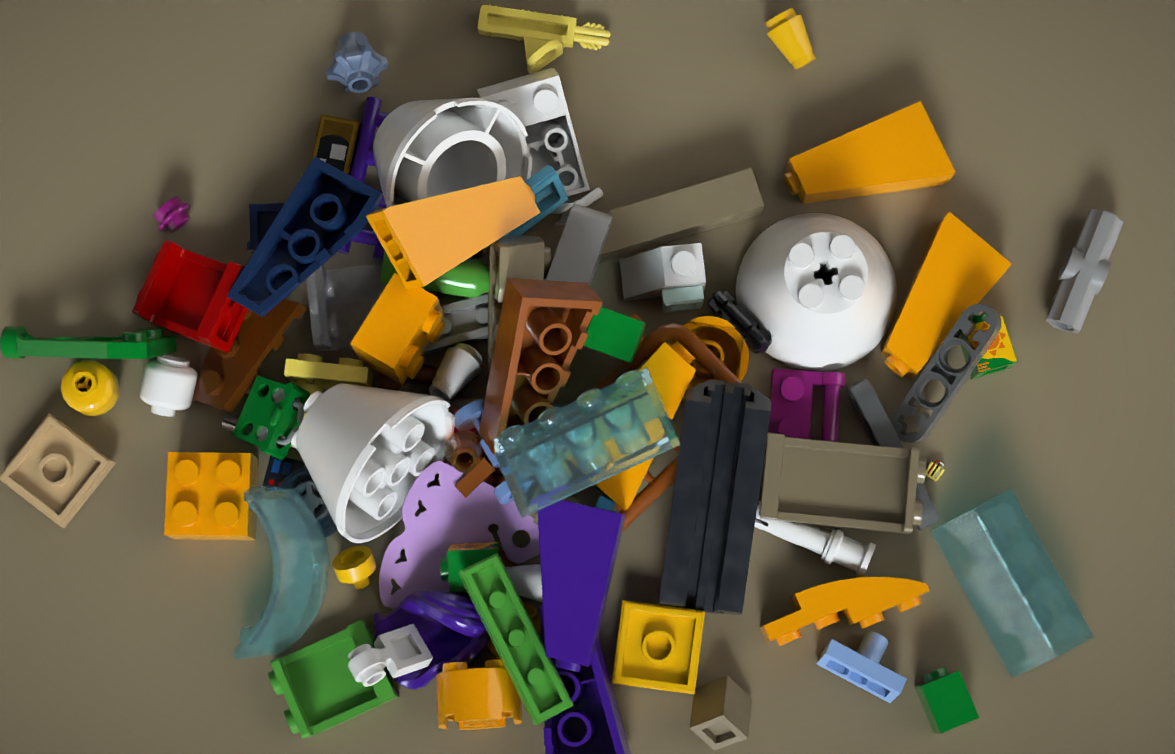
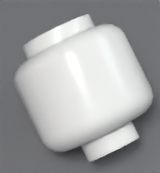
(168, 385)

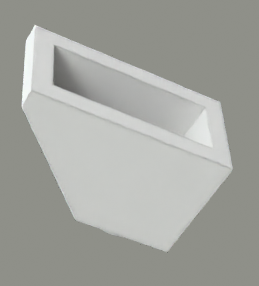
(662, 269)

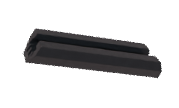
(715, 497)

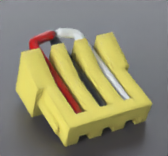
(934, 471)

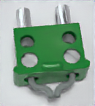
(270, 416)

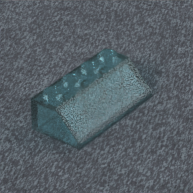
(585, 441)
(1012, 584)

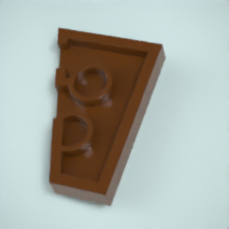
(230, 375)

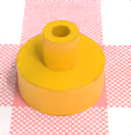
(354, 566)

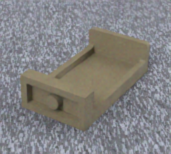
(842, 484)

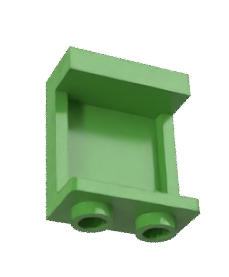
(322, 686)

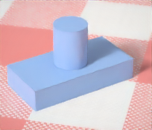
(863, 666)

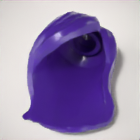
(445, 623)

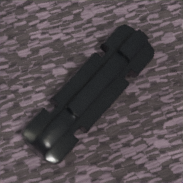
(756, 339)

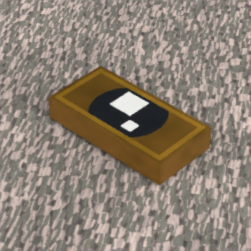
(336, 141)

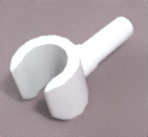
(584, 201)

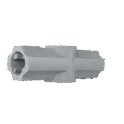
(1084, 271)

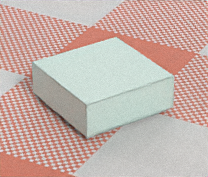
(682, 298)

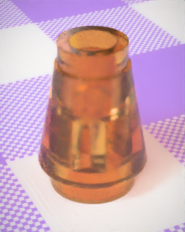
(464, 442)

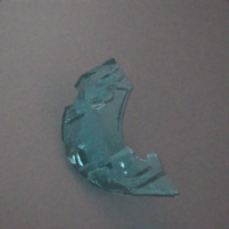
(299, 571)

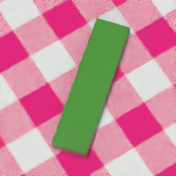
(515, 639)

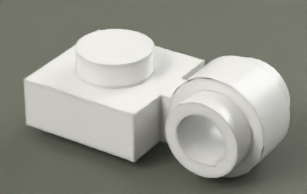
(397, 650)

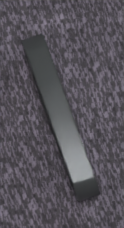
(939, 369)
(883, 434)

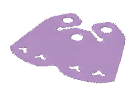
(447, 521)

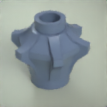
(356, 64)

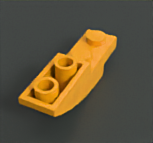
(858, 598)

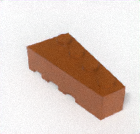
(533, 349)

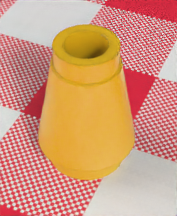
(791, 38)

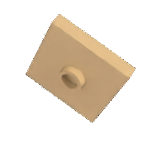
(56, 470)

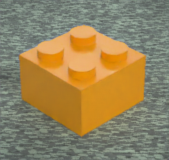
(399, 330)
(208, 496)

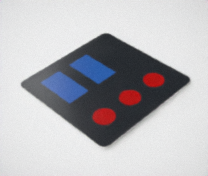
(279, 470)

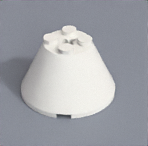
(818, 291)
(369, 450)

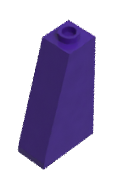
(576, 573)

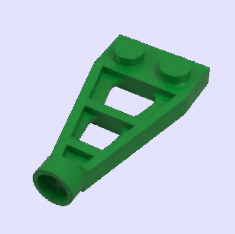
(139, 344)

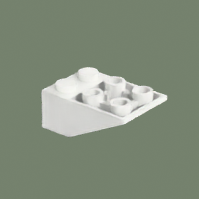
(544, 113)

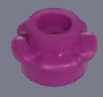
(172, 214)

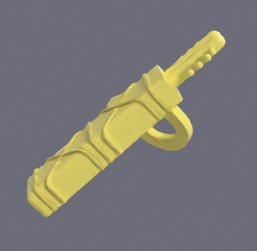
(542, 33)

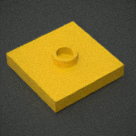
(658, 647)

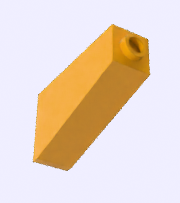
(874, 159)
(446, 229)
(950, 279)
(672, 375)

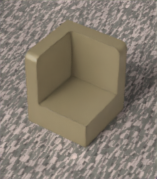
(721, 713)

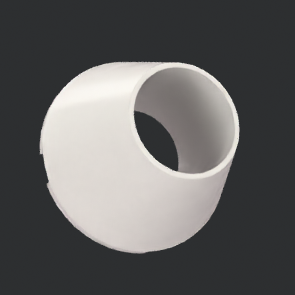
(472, 136)

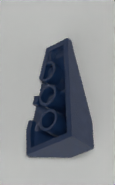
(310, 228)

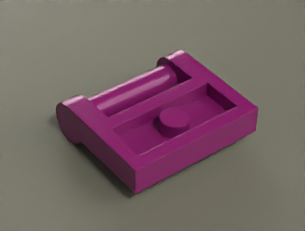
(793, 401)

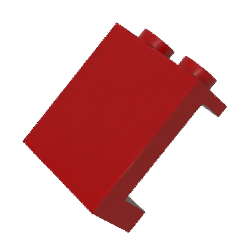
(190, 297)

